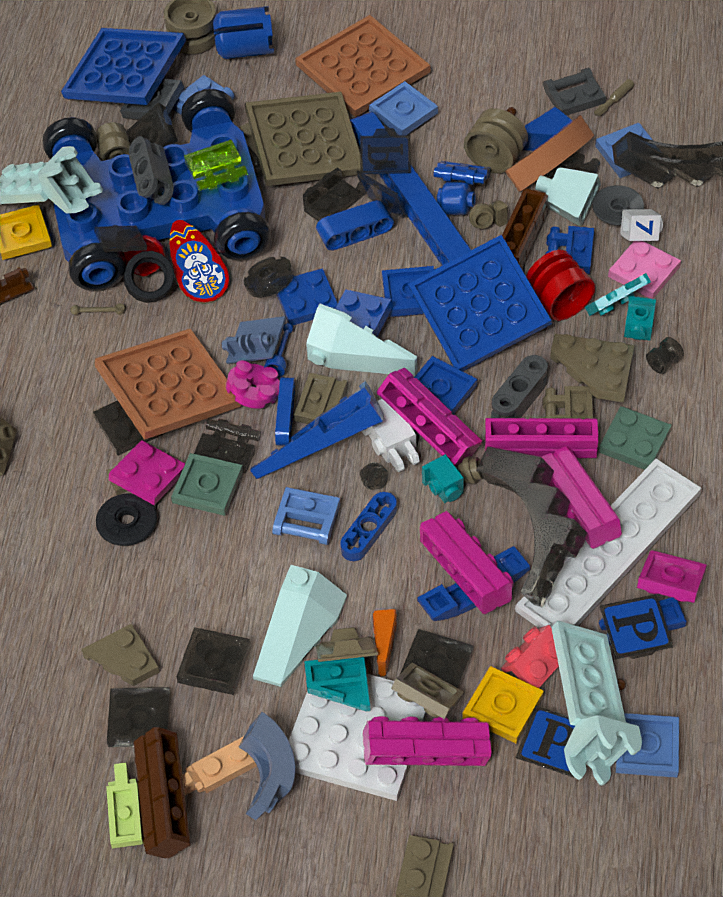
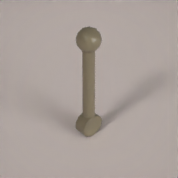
(118, 309)

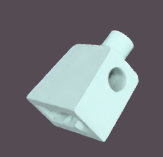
(570, 193)

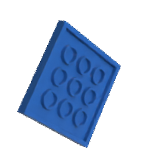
(124, 66)
(479, 304)

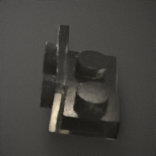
(329, 196)

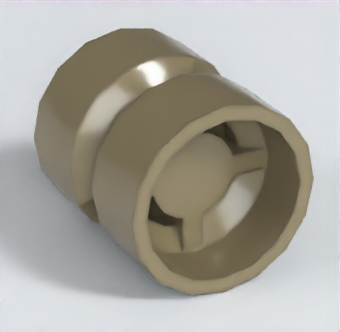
(112, 140)

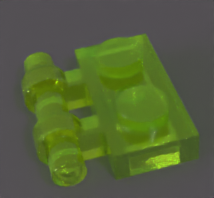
(213, 159)

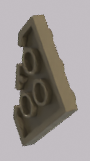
(597, 363)

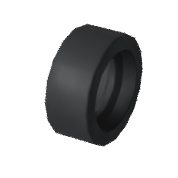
(160, 260)

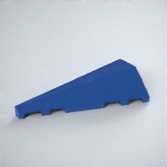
(336, 424)

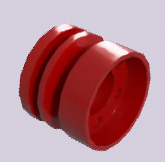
(560, 284)

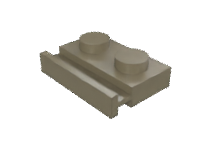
(318, 396)
(424, 868)

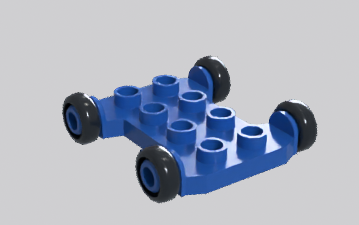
(231, 210)

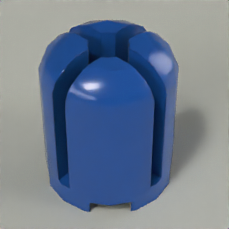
(243, 32)

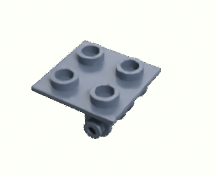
(254, 340)

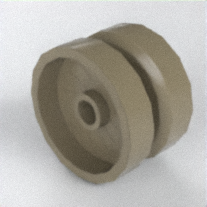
(194, 20)
(495, 140)

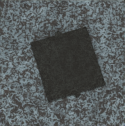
(120, 238)

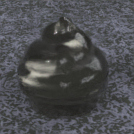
(374, 476)

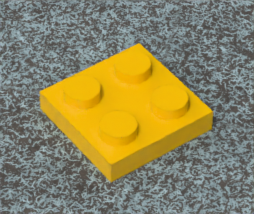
(23, 232)
(503, 703)

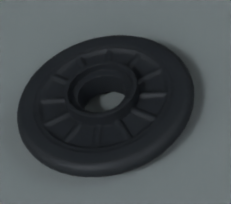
(126, 534)

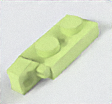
(124, 809)

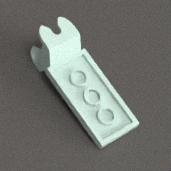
(60, 180)
(592, 702)

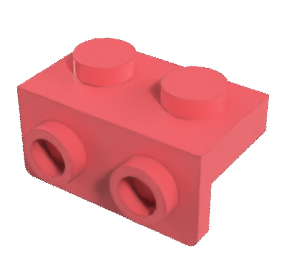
(535, 658)

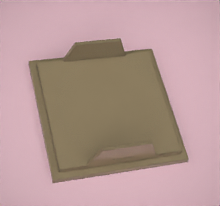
(345, 645)

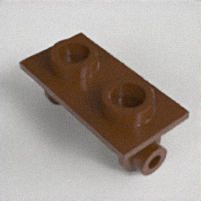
(15, 284)

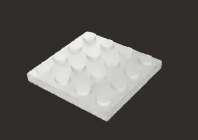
(330, 740)

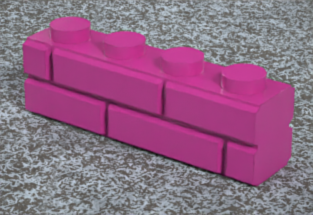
(428, 416)
(543, 435)
(587, 502)
(466, 562)
(426, 742)

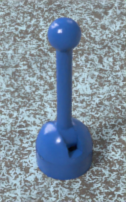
(278, 359)

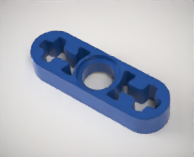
(285, 411)
(368, 538)

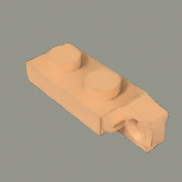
(217, 768)

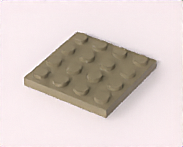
(303, 137)

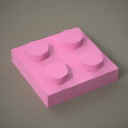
(643, 259)

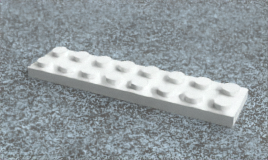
(645, 515)

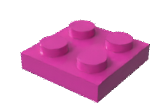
(147, 472)
(671, 576)

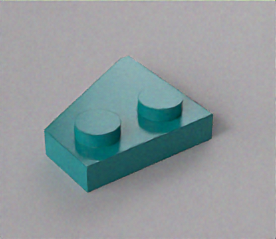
(622, 294)
(339, 681)

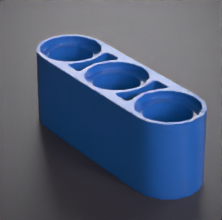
(354, 225)

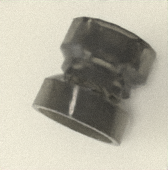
(668, 352)

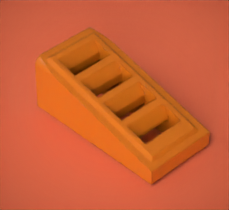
(384, 632)

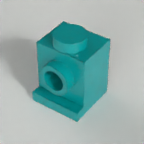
(640, 318)
(443, 479)

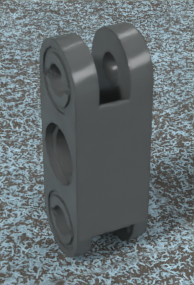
(150, 170)
(520, 388)

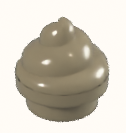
(481, 216)
(468, 470)

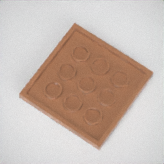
(362, 64)
(166, 383)

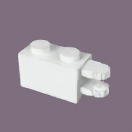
(393, 438)

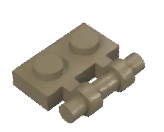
(575, 401)

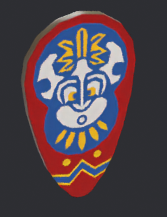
(196, 264)

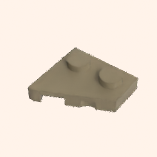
(123, 655)

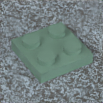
(634, 438)
(207, 484)

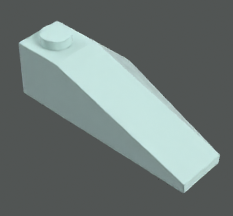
(346, 346)
(301, 616)

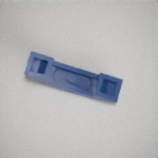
(452, 601)

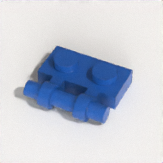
(462, 172)
(577, 242)

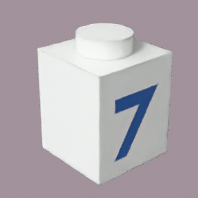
(641, 225)

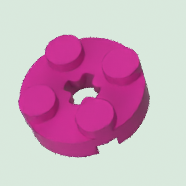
(245, 374)

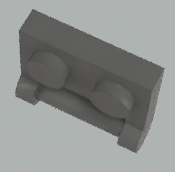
(575, 98)

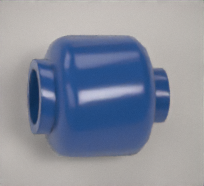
(456, 198)

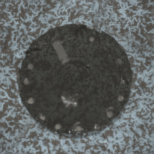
(269, 277)

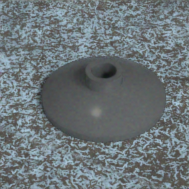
(613, 200)

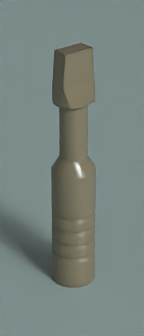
(615, 97)

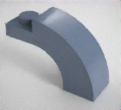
(275, 762)

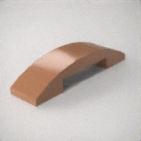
(550, 153)

